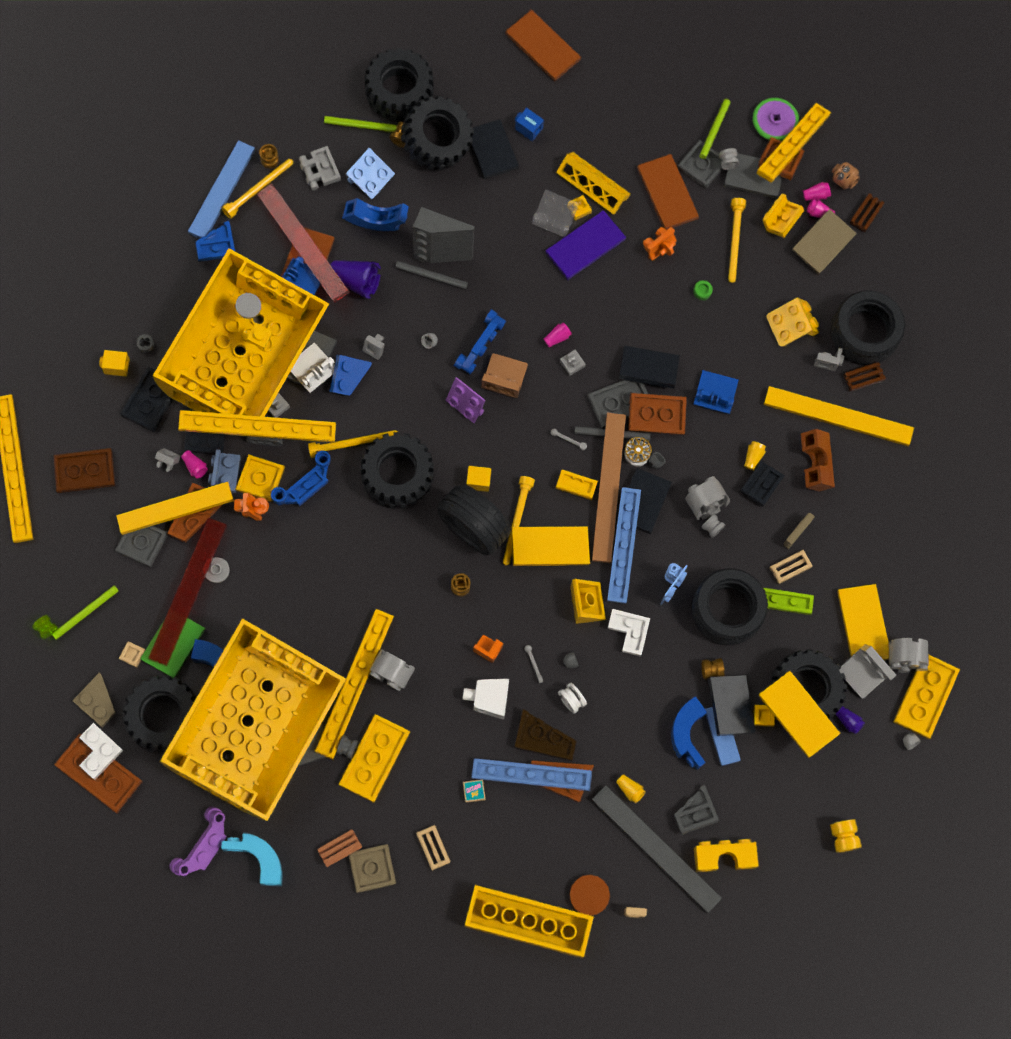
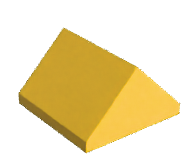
(587, 601)

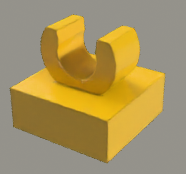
(583, 208)

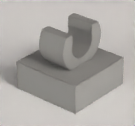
(374, 346)
(572, 362)
(278, 406)
(167, 457)

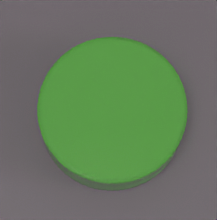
(703, 290)

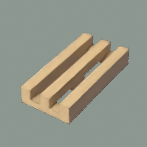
(776, 574)
(439, 863)

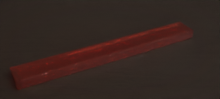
(303, 243)
(187, 592)

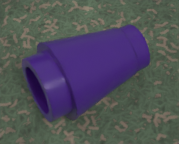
(850, 720)

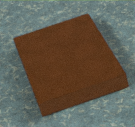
(84, 470)

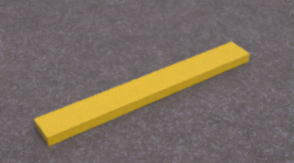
(838, 416)
(257, 426)
(13, 472)
(354, 684)

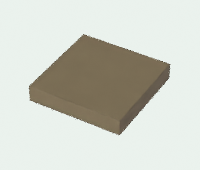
(372, 868)

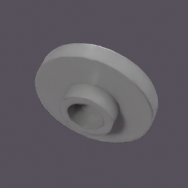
(248, 305)
(218, 570)

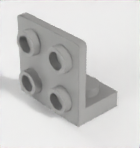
(866, 670)

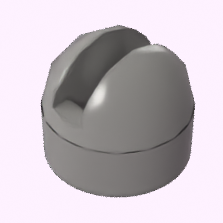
(429, 343)
(911, 741)

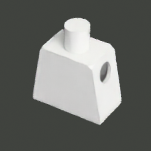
(489, 697)

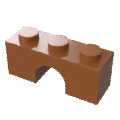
(817, 446)

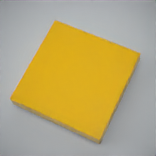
(259, 477)

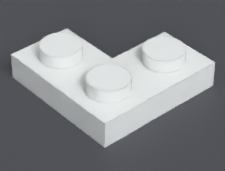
(634, 627)
(103, 753)

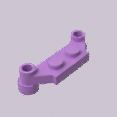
(205, 847)

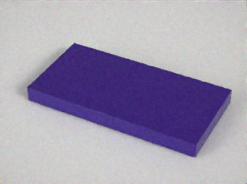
(585, 245)

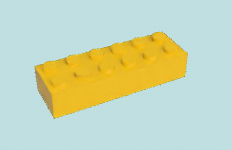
(529, 921)

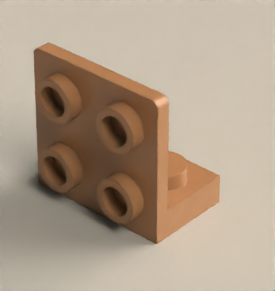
(504, 375)

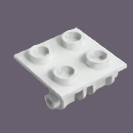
(313, 367)

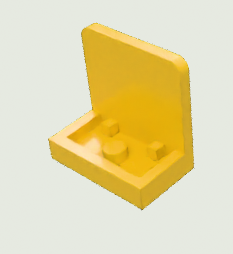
(792, 321)

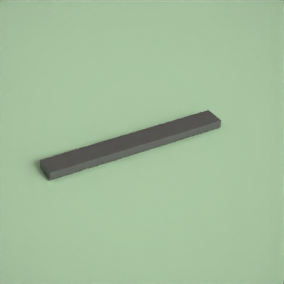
(656, 849)

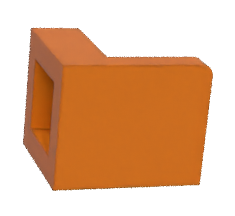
(488, 648)

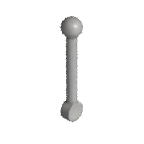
(582, 446)
(528, 648)

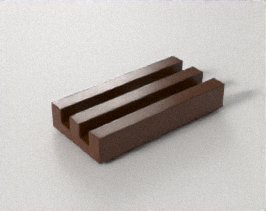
(874, 202)
(879, 372)

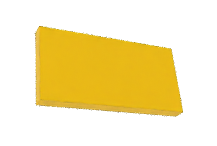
(550, 546)
(863, 619)
(926, 697)
(799, 714)
(374, 758)

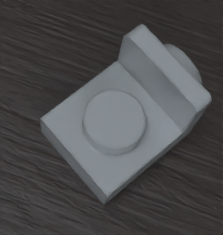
(829, 362)

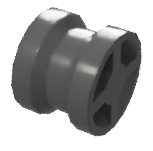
(347, 747)

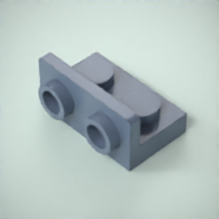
(225, 469)

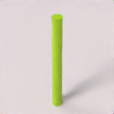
(360, 124)
(716, 125)
(85, 612)

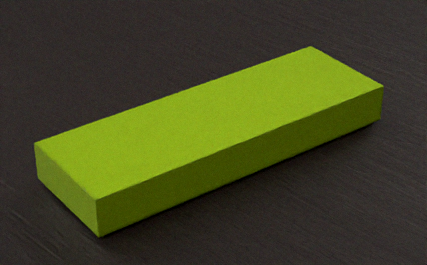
(789, 601)

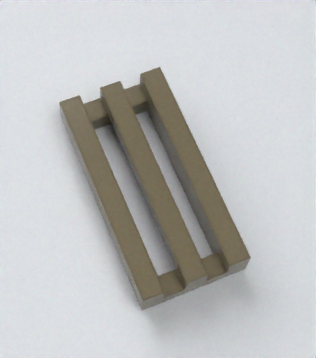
(798, 530)

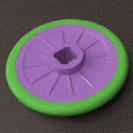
(775, 108)

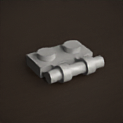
(325, 166)

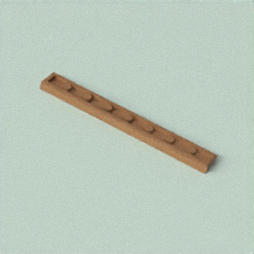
(608, 488)

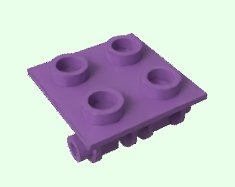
(465, 400)

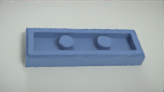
(724, 745)

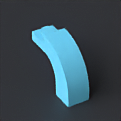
(270, 864)

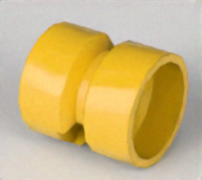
(845, 835)

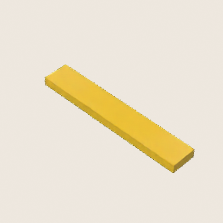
(793, 143)
(174, 508)

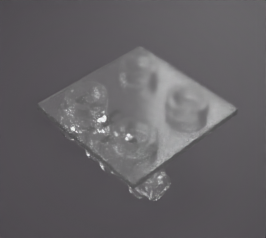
(555, 213)

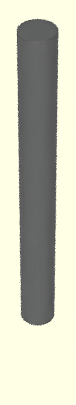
(432, 275)
(601, 432)

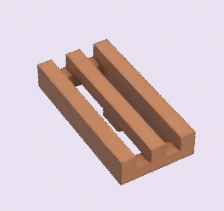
(338, 846)

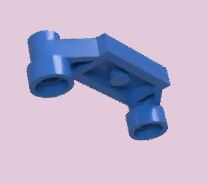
(494, 322)
(307, 485)

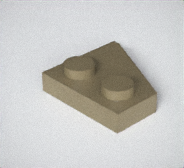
(96, 701)

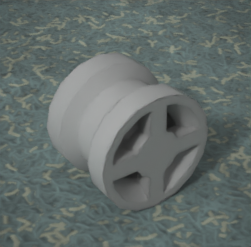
(729, 159)
(713, 525)

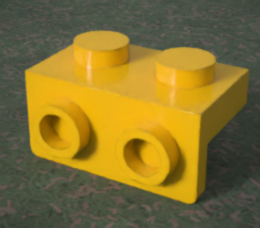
(782, 216)

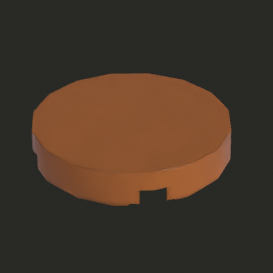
(589, 895)

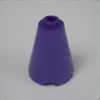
(358, 276)

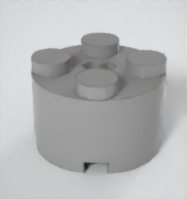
(707, 498)
(908, 655)
(392, 669)

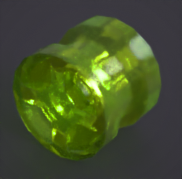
(44, 627)

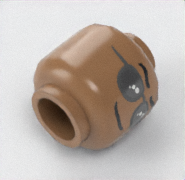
(845, 175)

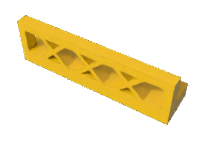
(593, 175)

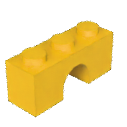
(743, 853)

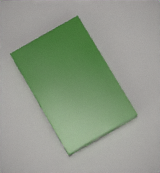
(182, 651)

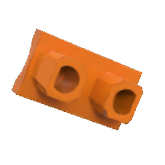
(663, 244)
(251, 506)

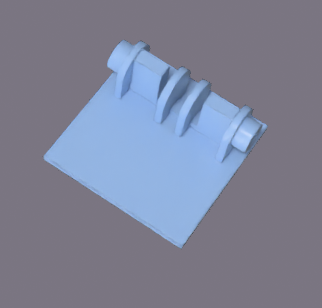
(369, 173)
(674, 575)

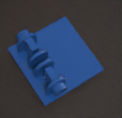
(301, 275)
(716, 392)

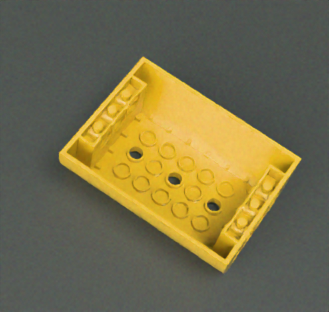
(214, 330)
(281, 726)

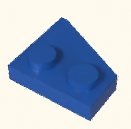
(215, 243)
(348, 374)

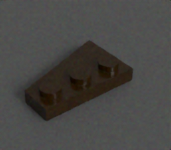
(543, 739)

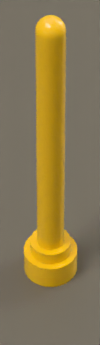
(737, 206)
(231, 208)
(315, 448)
(526, 484)

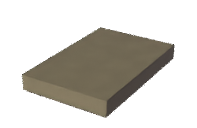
(824, 241)

